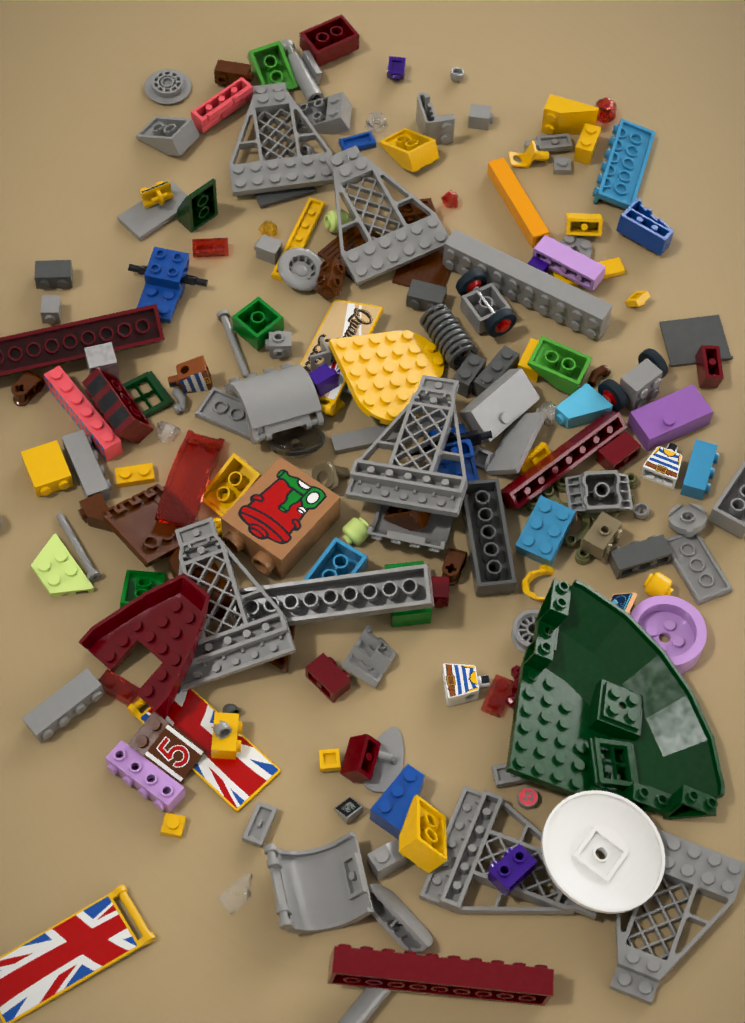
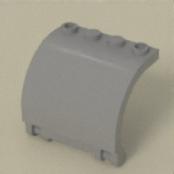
(277, 400)
(434, 534)
(319, 886)

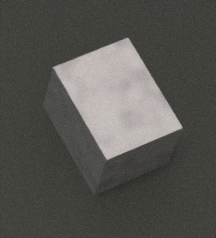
(102, 357)

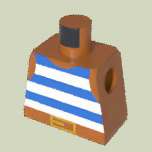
(192, 376)

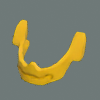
(543, 570)

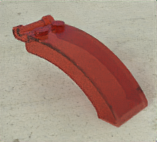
(189, 479)

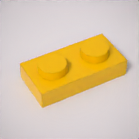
(535, 456)
(134, 475)

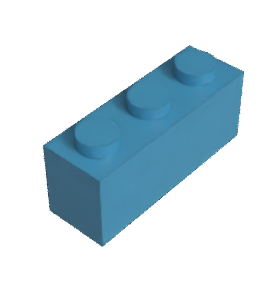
(700, 470)

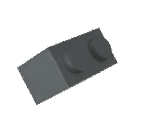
(53, 274)
(425, 295)
(468, 372)

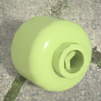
(330, 220)
(355, 531)

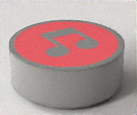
(527, 798)

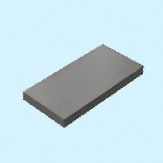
(144, 221)
(226, 413)
(516, 444)
(698, 568)

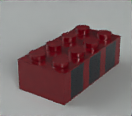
(117, 406)

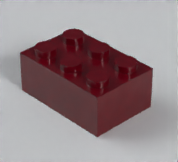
(330, 40)

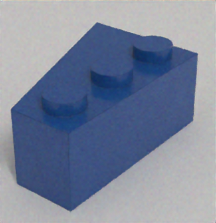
(645, 228)
(393, 805)

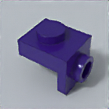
(396, 68)

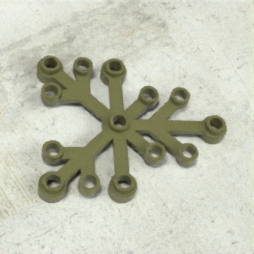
(561, 488)

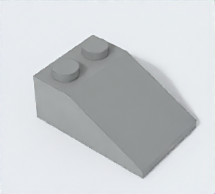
(169, 134)

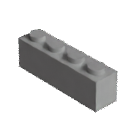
(85, 464)
(64, 705)

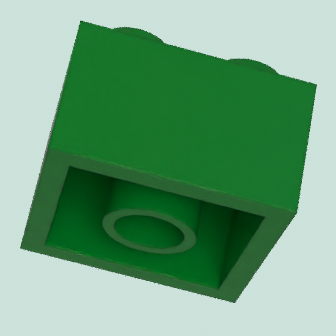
(256, 322)

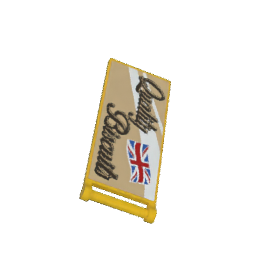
(341, 321)

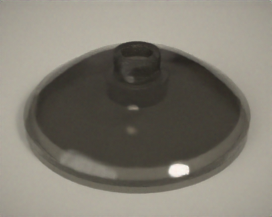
(297, 442)

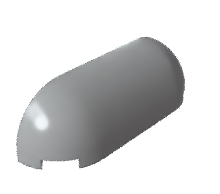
(398, 920)

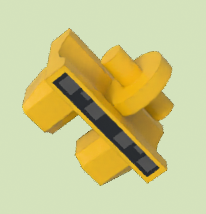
(157, 194)

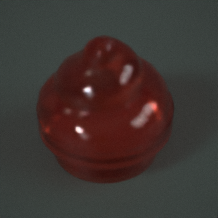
(450, 199)

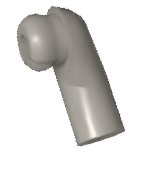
(181, 400)

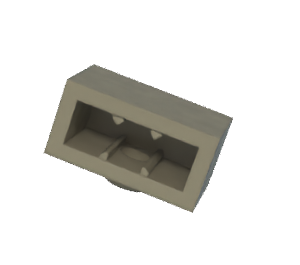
(601, 535)

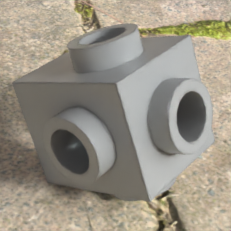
(279, 344)

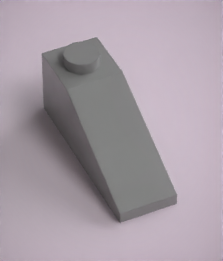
(386, 860)

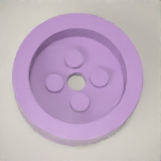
(678, 622)

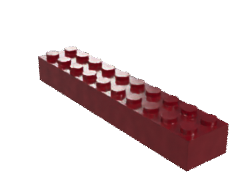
(67, 341)
(440, 975)

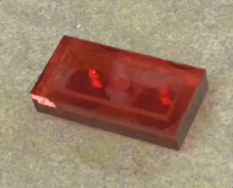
(210, 247)
(118, 687)
(497, 695)

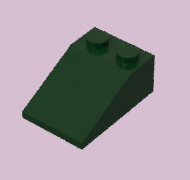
(198, 207)

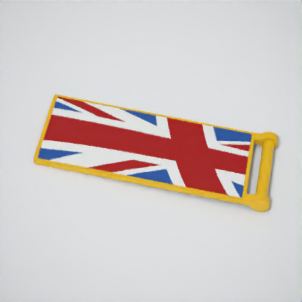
(230, 779)
(68, 954)

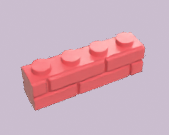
(222, 105)

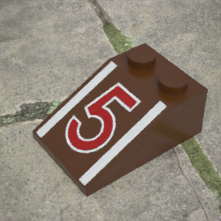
(167, 747)

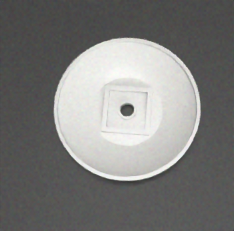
(618, 829)

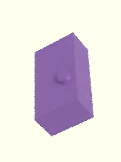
(670, 417)

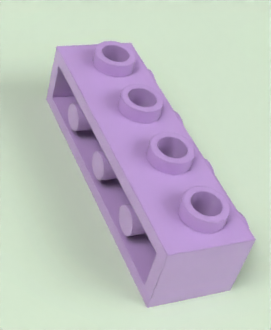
(570, 263)
(145, 777)

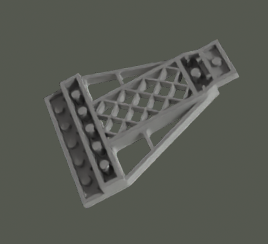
(280, 172)
(396, 247)
(415, 487)
(243, 644)
(467, 837)
(688, 868)

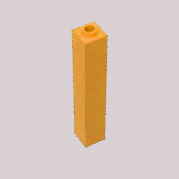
(517, 201)

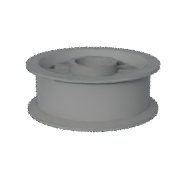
(521, 629)

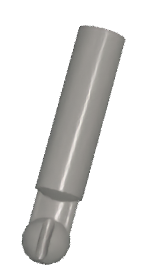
(301, 72)
(365, 1005)

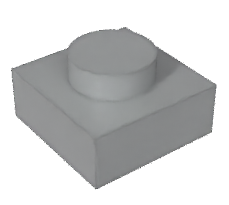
(562, 165)

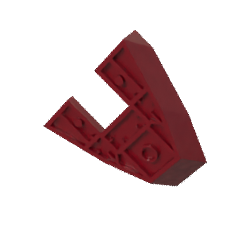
(165, 622)

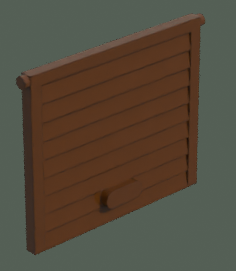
(351, 239)
(425, 269)

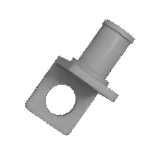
(325, 353)

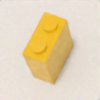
(47, 469)

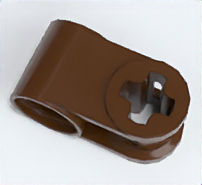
(26, 388)
(453, 565)

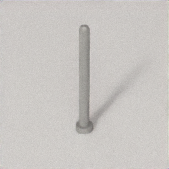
(223, 316)
(93, 574)

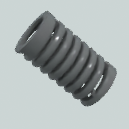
(447, 335)

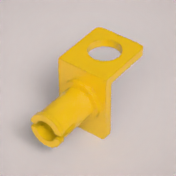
(530, 154)

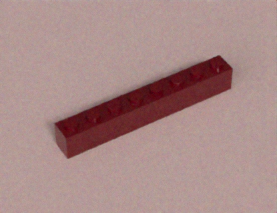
(562, 460)

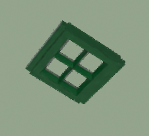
(157, 388)
(597, 767)

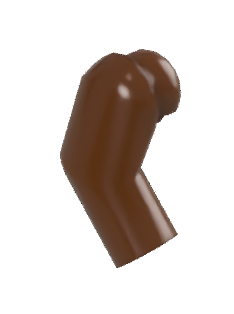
(602, 370)

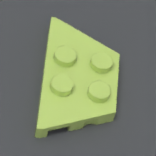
(59, 570)

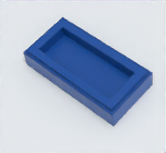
(362, 141)

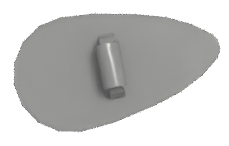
(389, 761)

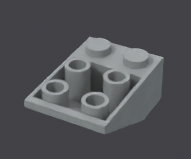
(327, 114)

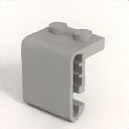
(437, 127)

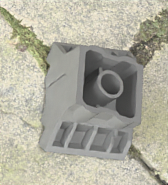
(599, 492)

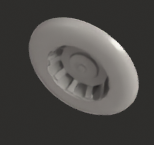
(167, 86)
(299, 274)

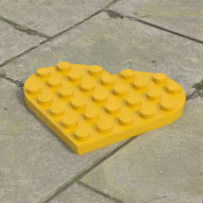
(385, 369)

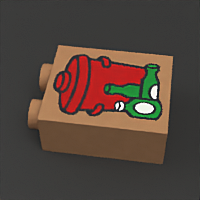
(280, 518)

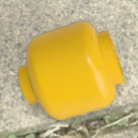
(658, 584)

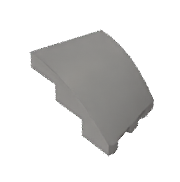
(369, 657)

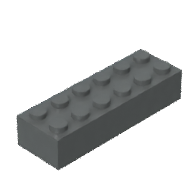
(488, 538)

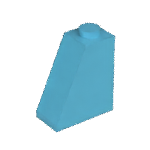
(581, 407)

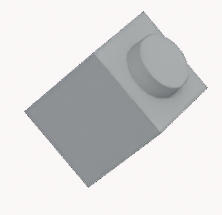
(480, 117)
(268, 249)
(51, 309)

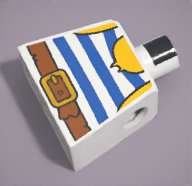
(663, 466)
(462, 683)

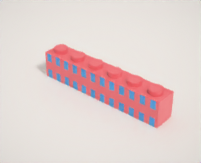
(83, 413)

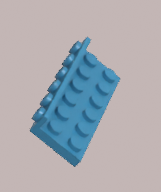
(624, 164)

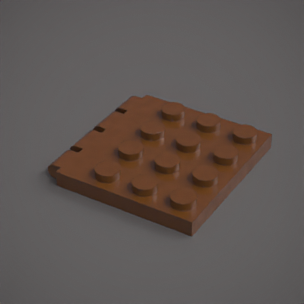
(137, 528)

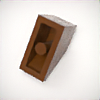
(91, 511)
(407, 518)

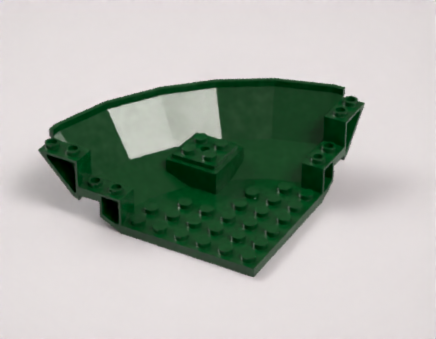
(573, 693)

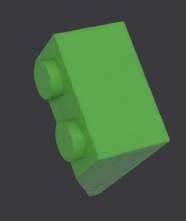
(271, 65)
(559, 365)

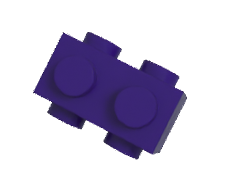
(511, 869)

